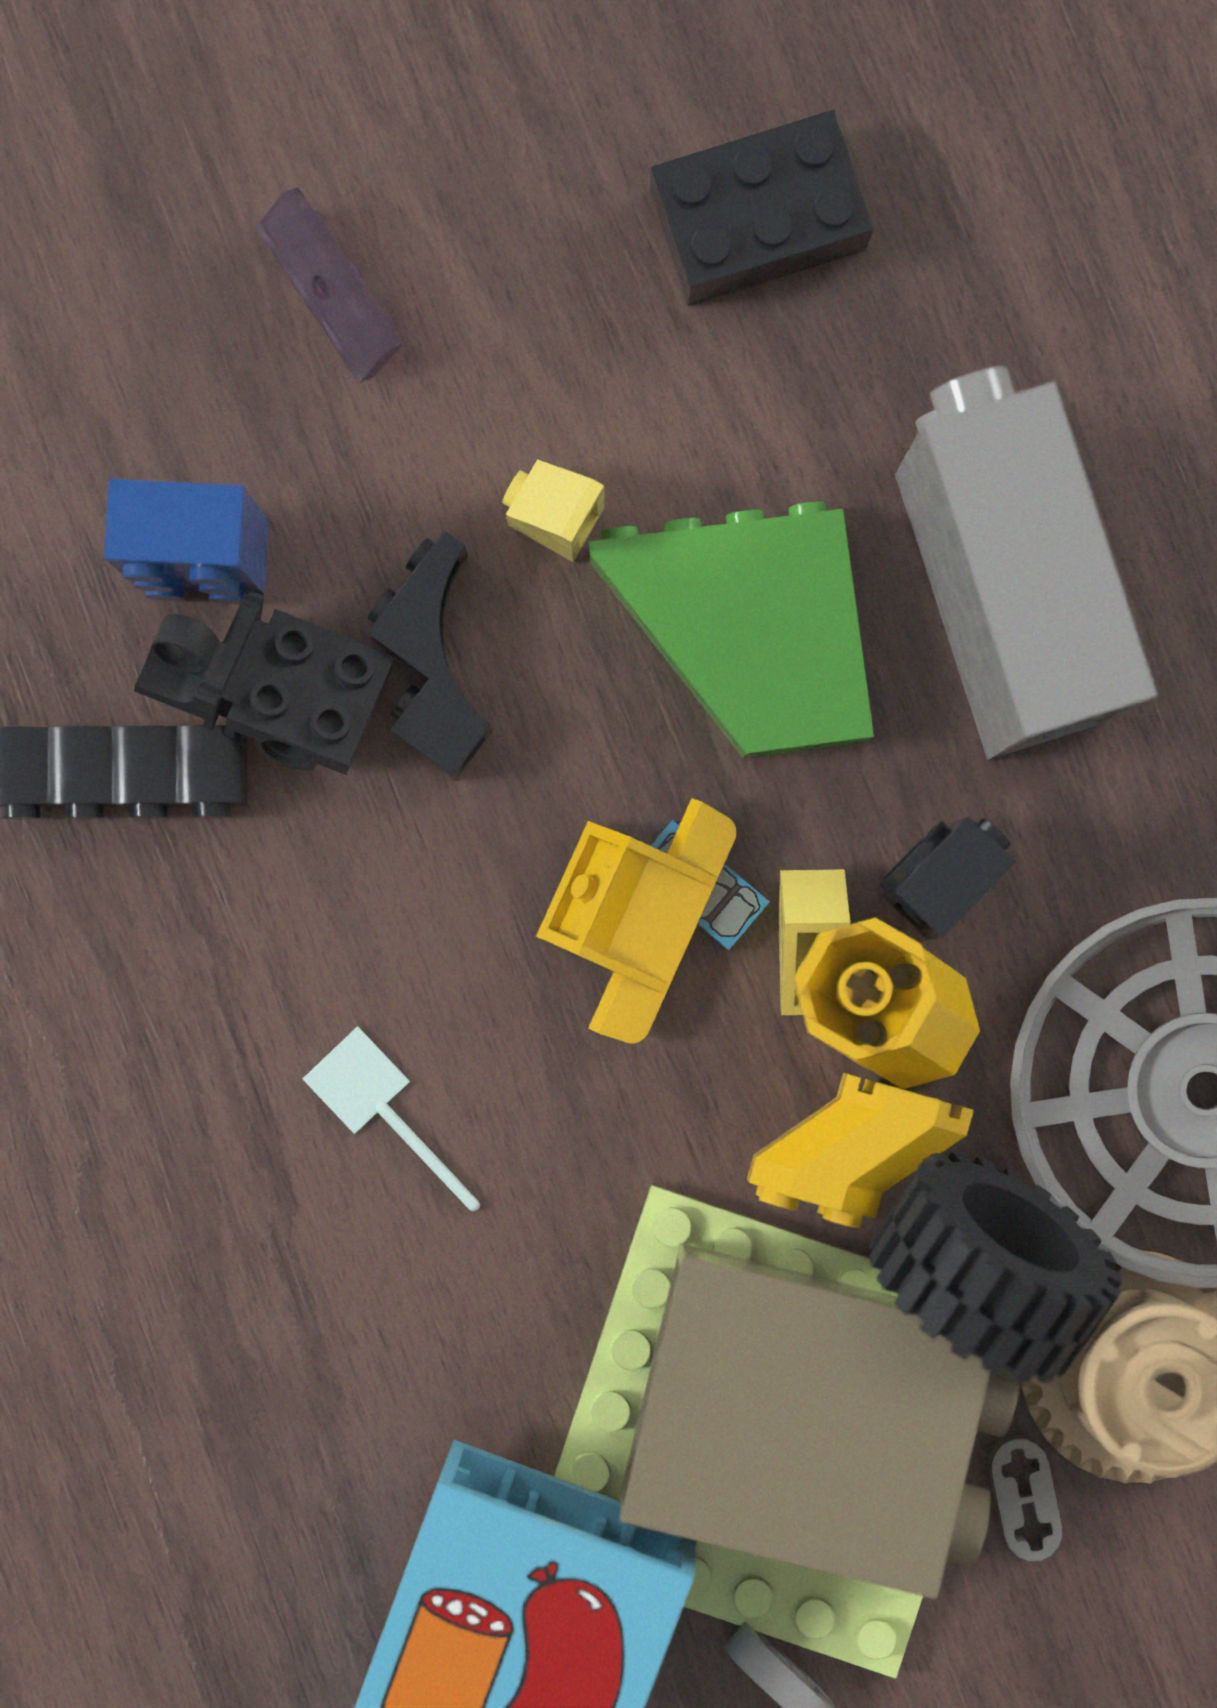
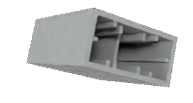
(1020, 564)

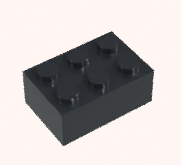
(761, 207)

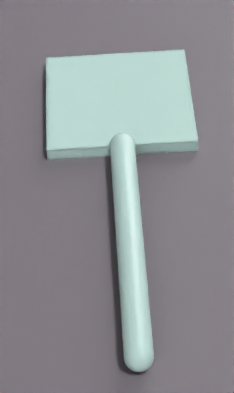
(358, 1083)

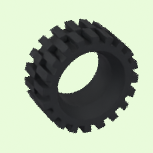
(994, 1267)

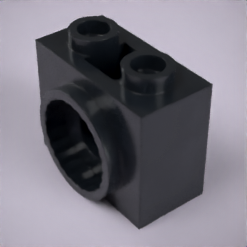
(947, 874)

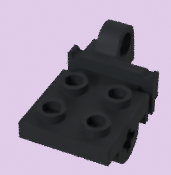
(278, 681)

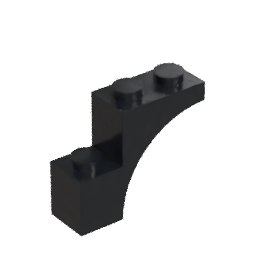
(410, 627)

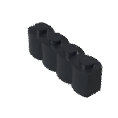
(121, 768)

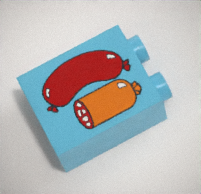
(527, 1597)

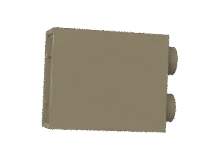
(811, 1426)

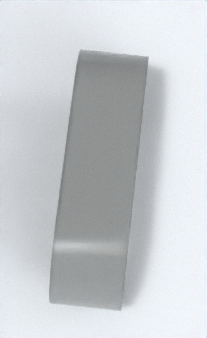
(1010, 1500)
(774, 1670)

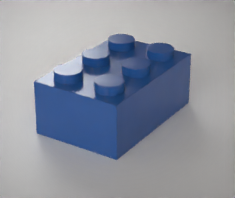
(186, 539)

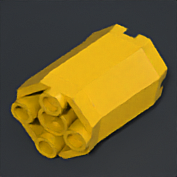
(886, 1003)
(855, 1149)

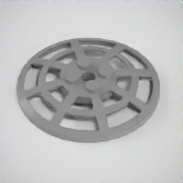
(1154, 1090)

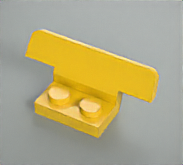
(637, 911)

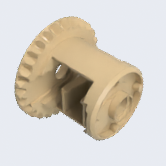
(1141, 1388)

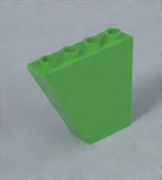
(752, 622)

